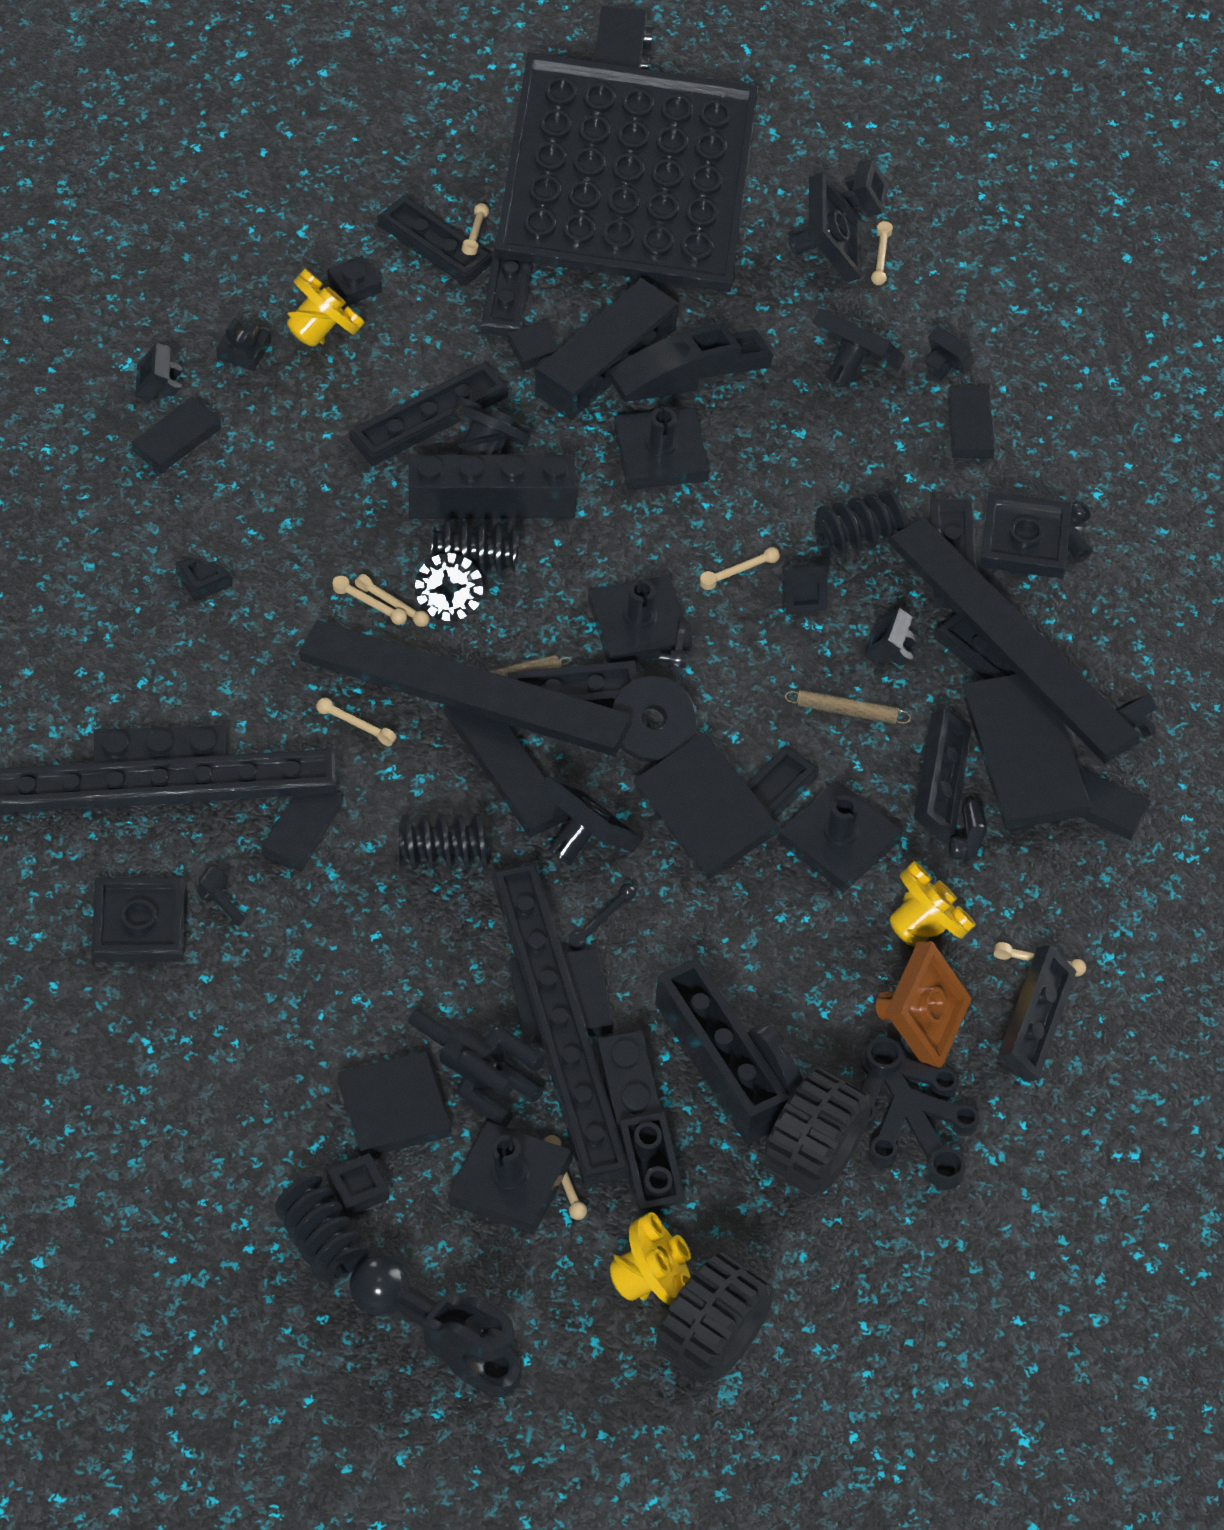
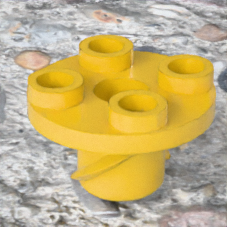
(320, 312)
(927, 909)
(653, 1263)

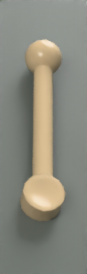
(884, 230)
(470, 245)
(709, 580)
(365, 584)
(341, 586)
(385, 735)
(1005, 951)
(577, 1209)

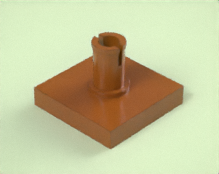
(926, 1005)

